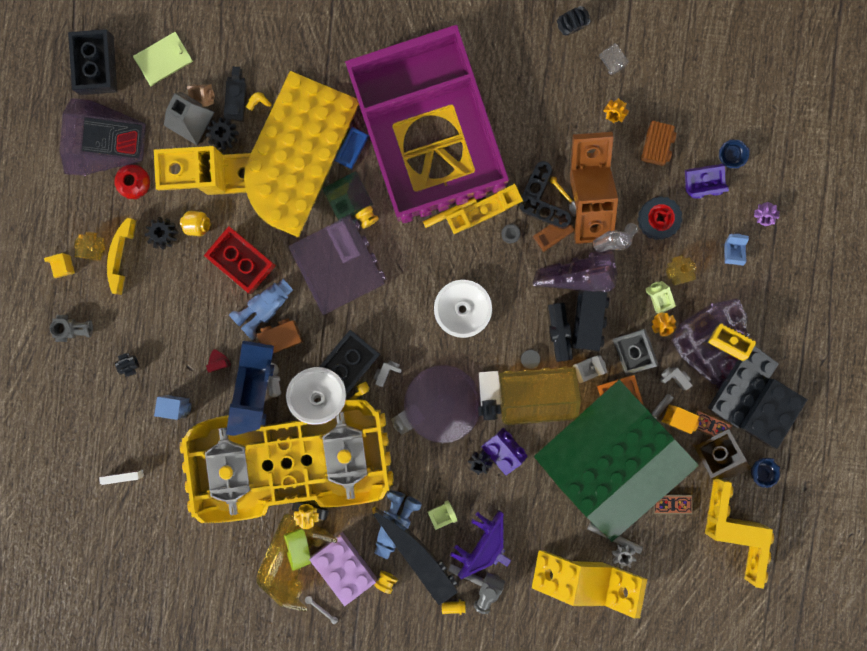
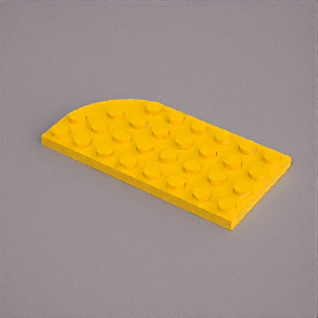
(296, 151)

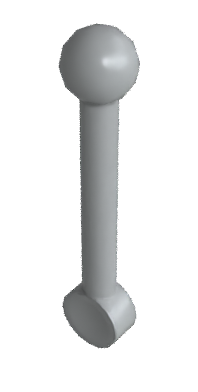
(309, 600)

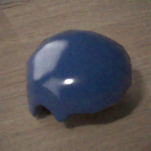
(734, 154)
(765, 472)

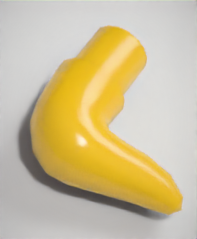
(255, 98)

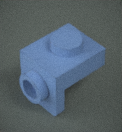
(735, 249)

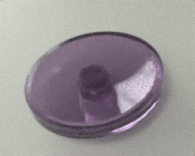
(442, 404)

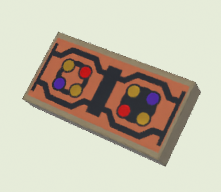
(674, 504)

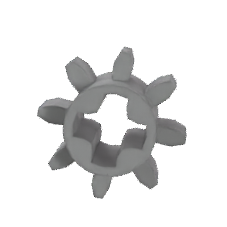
(621, 550)

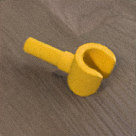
(363, 388)

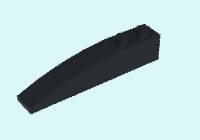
(419, 557)

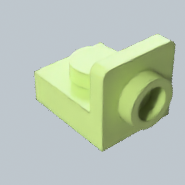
(661, 297)

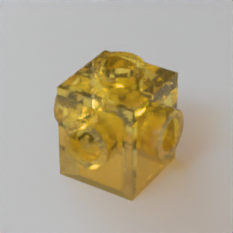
(89, 246)
(687, 266)

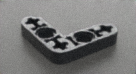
(535, 199)

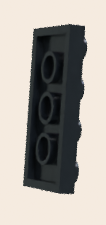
(743, 387)

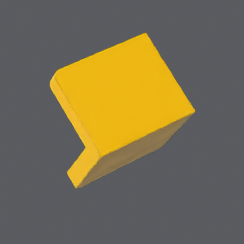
(60, 264)

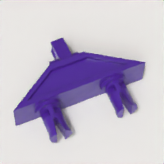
(488, 549)

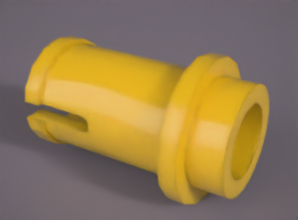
(454, 607)

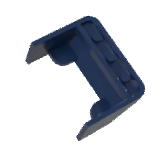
(250, 388)

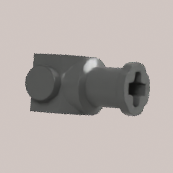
(71, 328)
(489, 593)

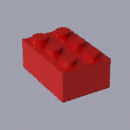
(240, 260)

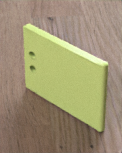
(162, 59)

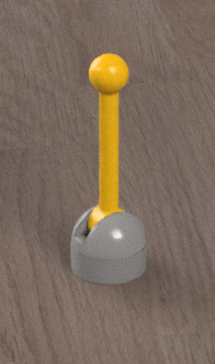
(553, 180)

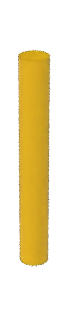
(441, 216)

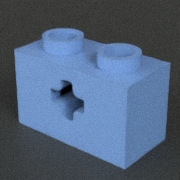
(172, 407)

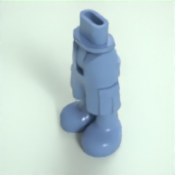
(264, 306)
(384, 543)

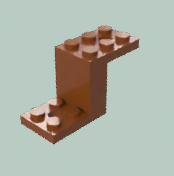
(593, 185)

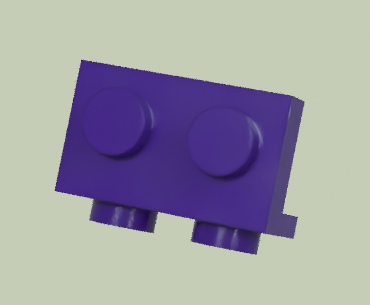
(706, 181)
(505, 451)

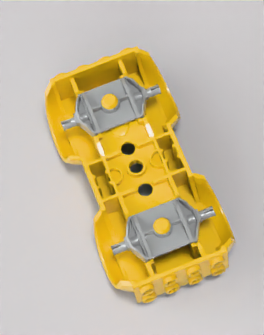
(229, 478)

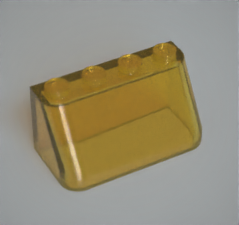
(539, 395)

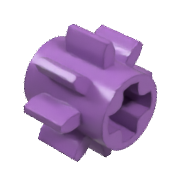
(766, 214)

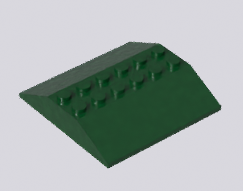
(615, 461)

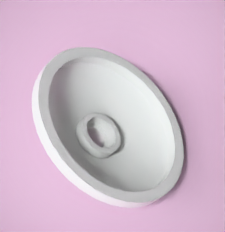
(465, 294)
(314, 384)

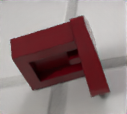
(217, 361)

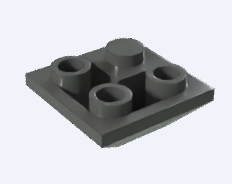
(187, 117)

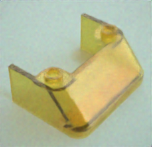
(276, 572)

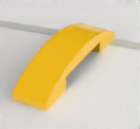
(484, 209)
(117, 281)

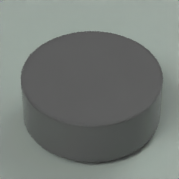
(510, 233)
(530, 359)

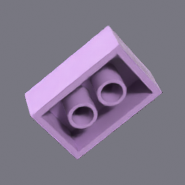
(343, 569)

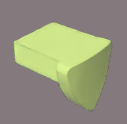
(442, 515)

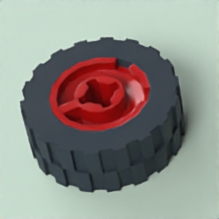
(662, 229)

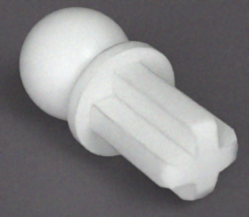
(273, 383)

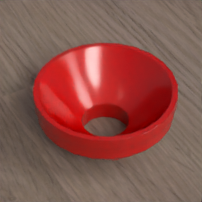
(138, 188)

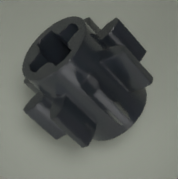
(127, 364)
(489, 410)
(480, 462)

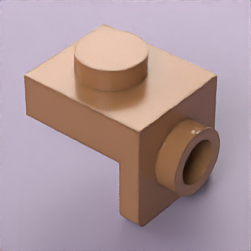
(202, 94)

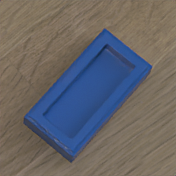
(351, 148)

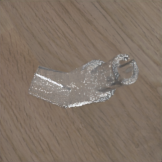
(616, 239)

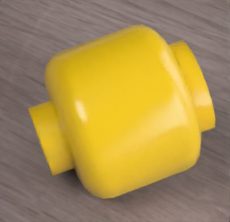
(195, 223)

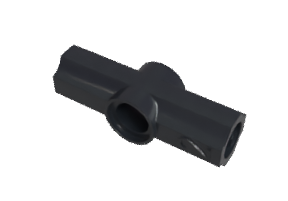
(560, 332)

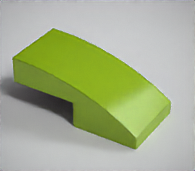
(298, 549)

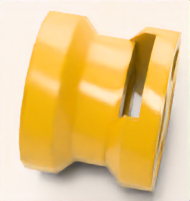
(366, 217)
(386, 582)

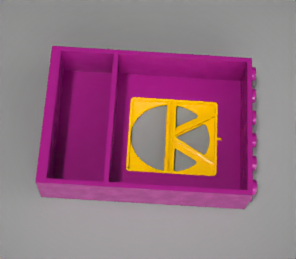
(418, 81)

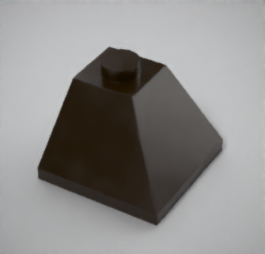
(722, 456)

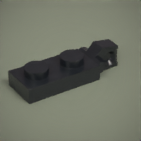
(235, 96)

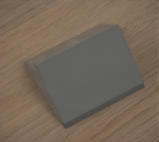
(635, 351)

